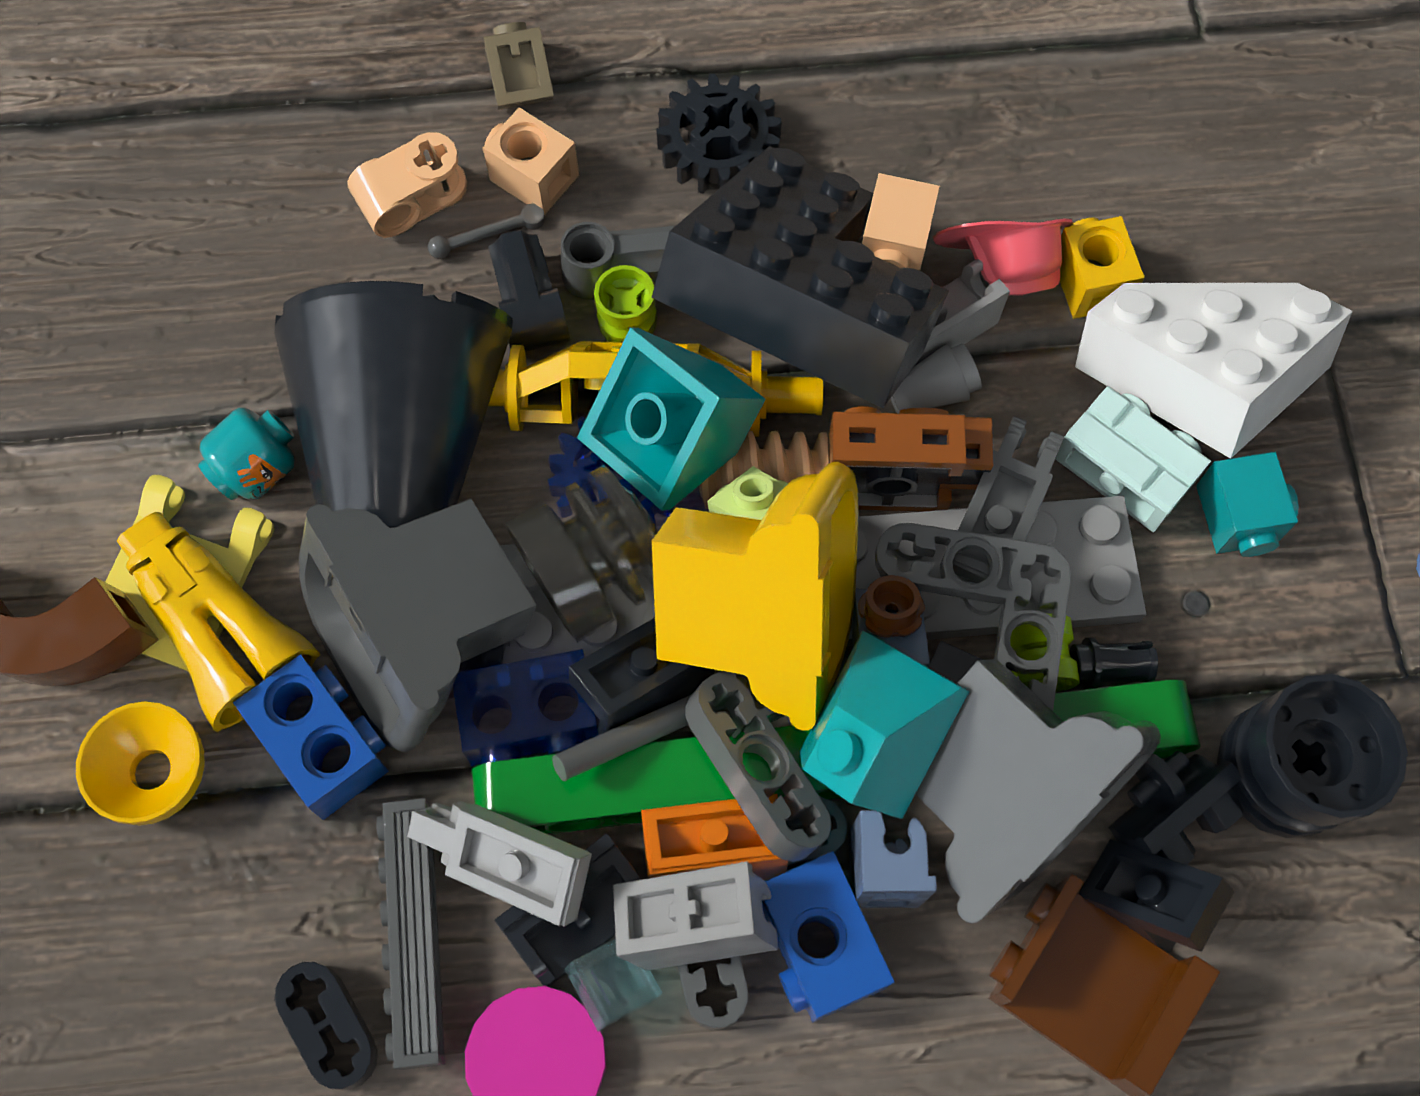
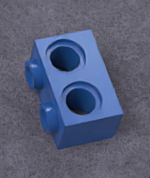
(302, 744)

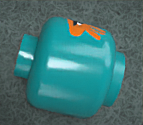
(247, 454)

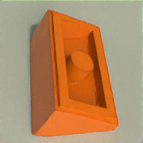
(705, 837)

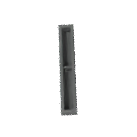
(412, 942)

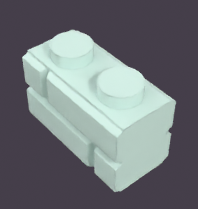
(1132, 456)

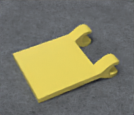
(248, 539)

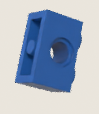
(856, 967)

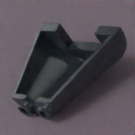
(389, 392)

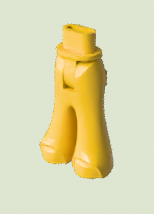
(185, 588)

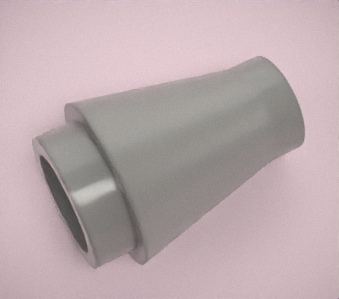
(939, 380)

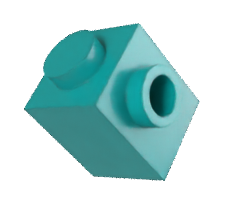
(1247, 504)

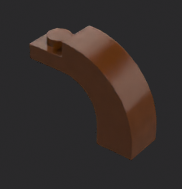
(75, 640)

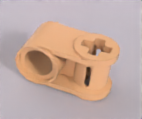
(404, 187)

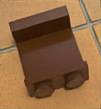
(1099, 988)

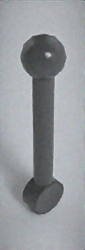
(530, 217)

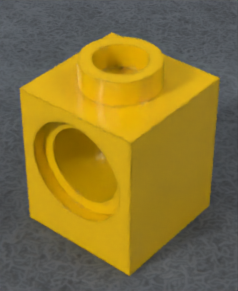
(1099, 241)

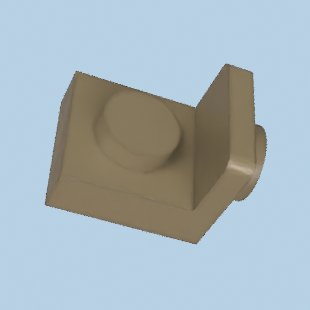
(518, 65)

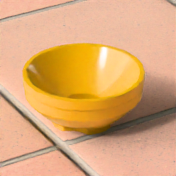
(116, 747)

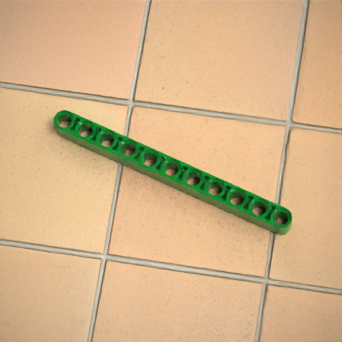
(683, 774)

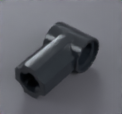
(528, 291)

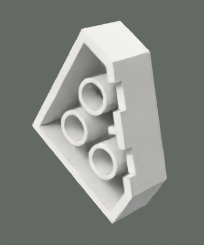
(1213, 353)

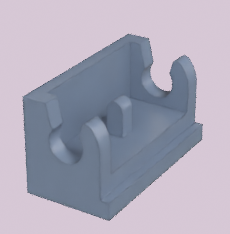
(889, 872)

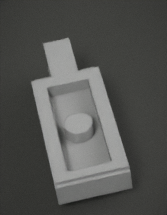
(505, 859)

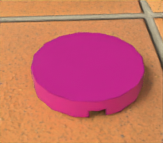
(535, 1046)

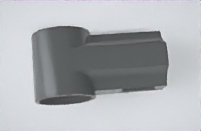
(611, 249)

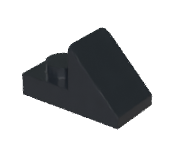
(1157, 896)

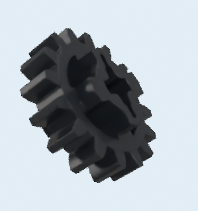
(716, 129)

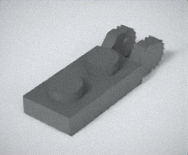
(1006, 498)

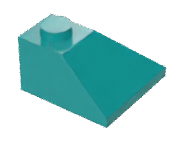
(668, 417)
(881, 727)

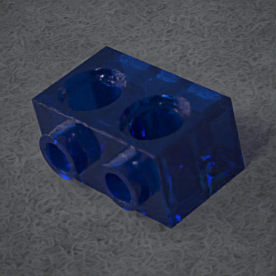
(524, 690)

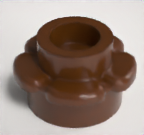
(895, 594)

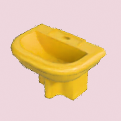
(764, 592)

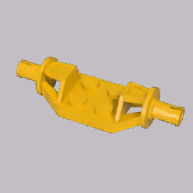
(593, 361)

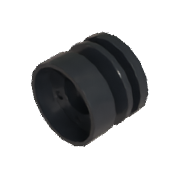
(1344, 750)

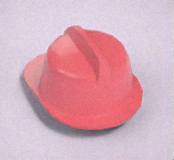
(1017, 253)

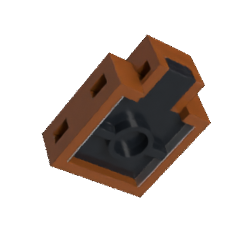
(910, 455)

